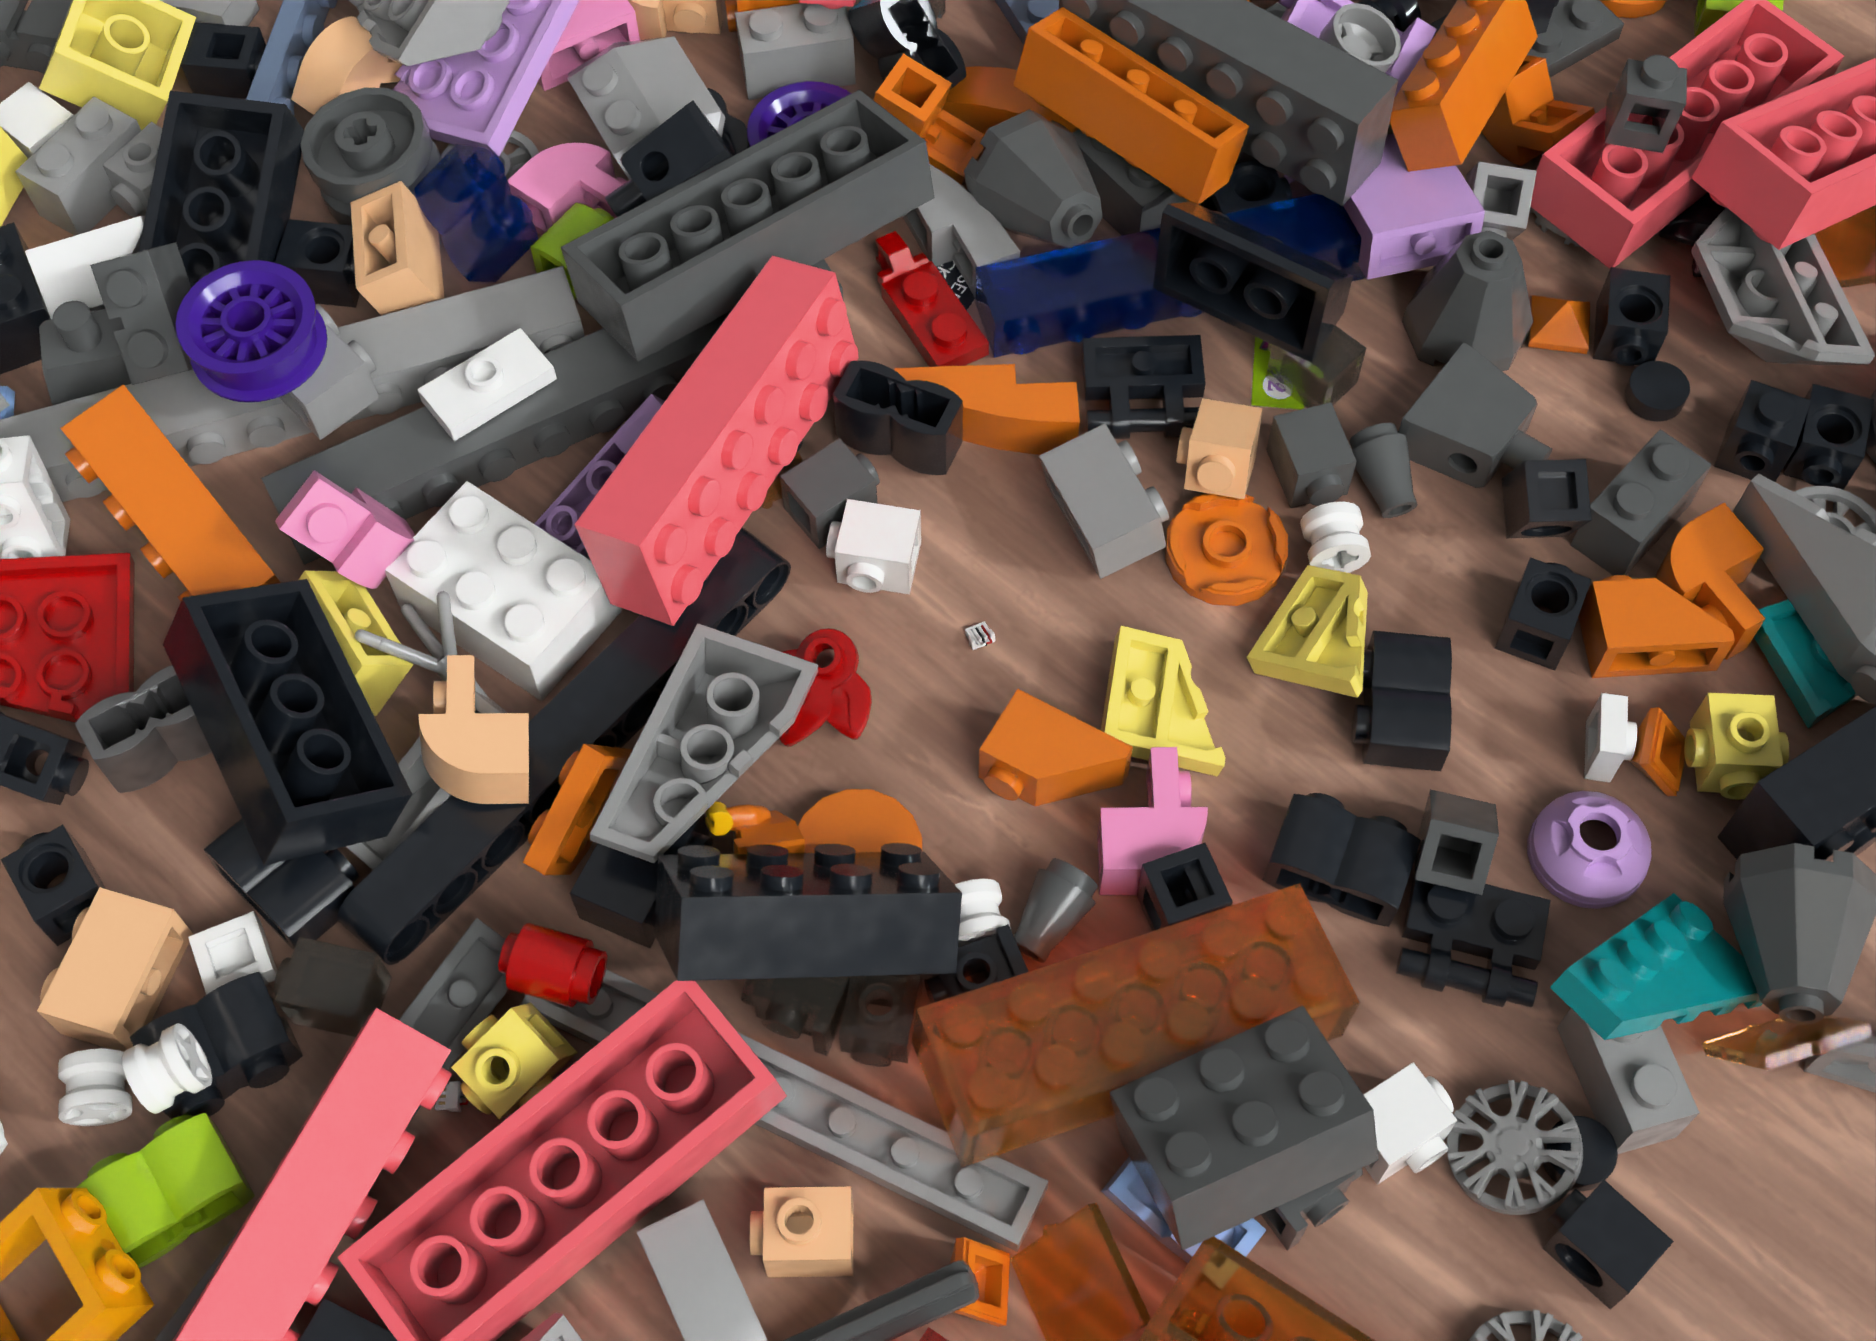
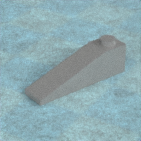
(429, 29)
(1822, 573)
(704, 732)

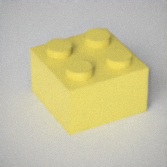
(120, 55)

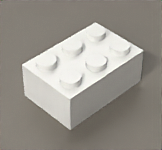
(512, 589)

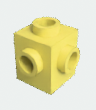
(1734, 743)
(510, 1060)

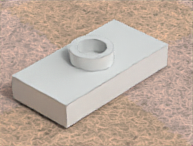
(487, 384)

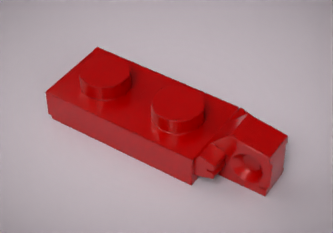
(927, 306)

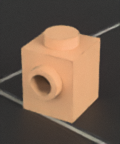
(1220, 448)
(804, 1232)

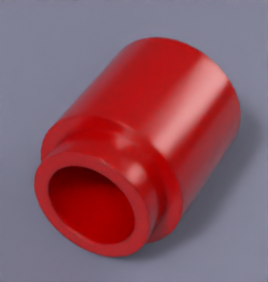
(552, 965)

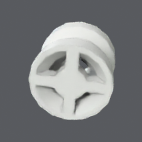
(1335, 537)
(979, 910)
(166, 1068)
(93, 1088)

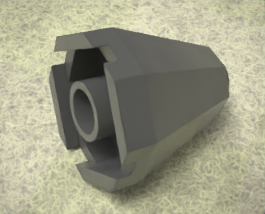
(1036, 181)
(1473, 299)
(1800, 926)

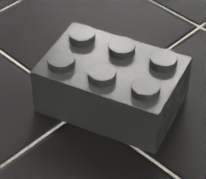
(1244, 1126)

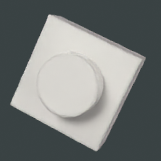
(1608, 737)
(232, 952)

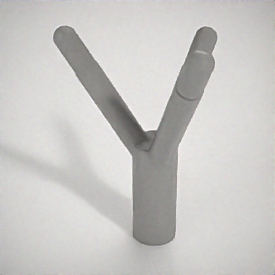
(438, 660)

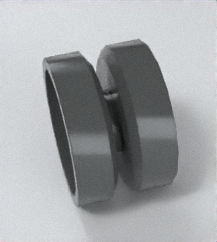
(365, 145)

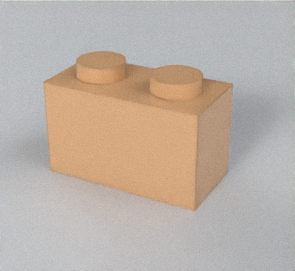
(395, 251)
(114, 970)

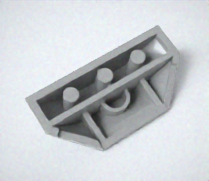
(637, 88)
(1780, 300)

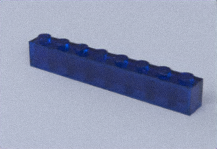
(1111, 280)

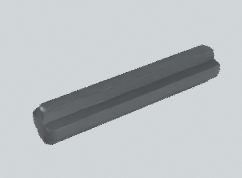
(901, 1308)

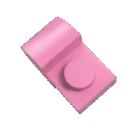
(562, 177)
(346, 529)
(1147, 833)

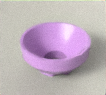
(1576, 870)

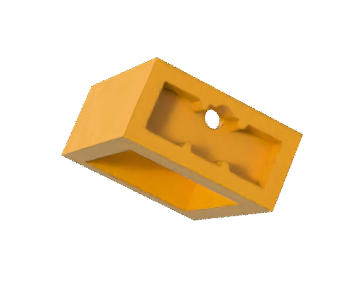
(89, 1254)

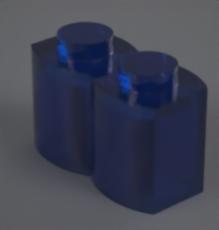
(476, 213)

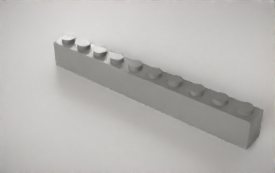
(404, 346)

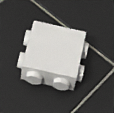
(30, 508)

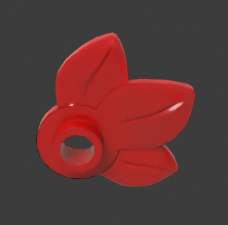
(836, 692)

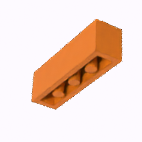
(1460, 81)
(1130, 105)
(163, 498)

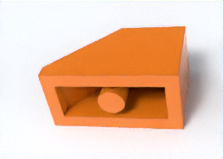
(1648, 630)
(1049, 754)

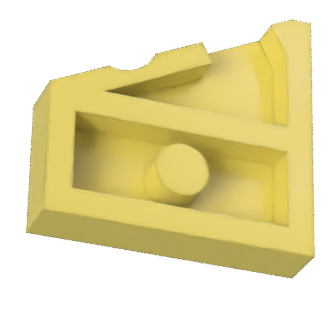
(1317, 634)
(1156, 701)

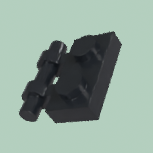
(1143, 369)
(1495, 925)

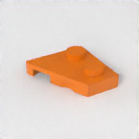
(563, 832)

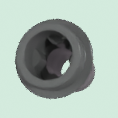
(1385, 468)
(1053, 908)

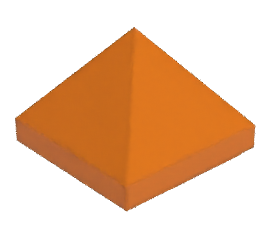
(1559, 324)
(1660, 751)
(992, 1274)

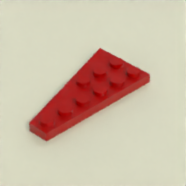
(66, 632)

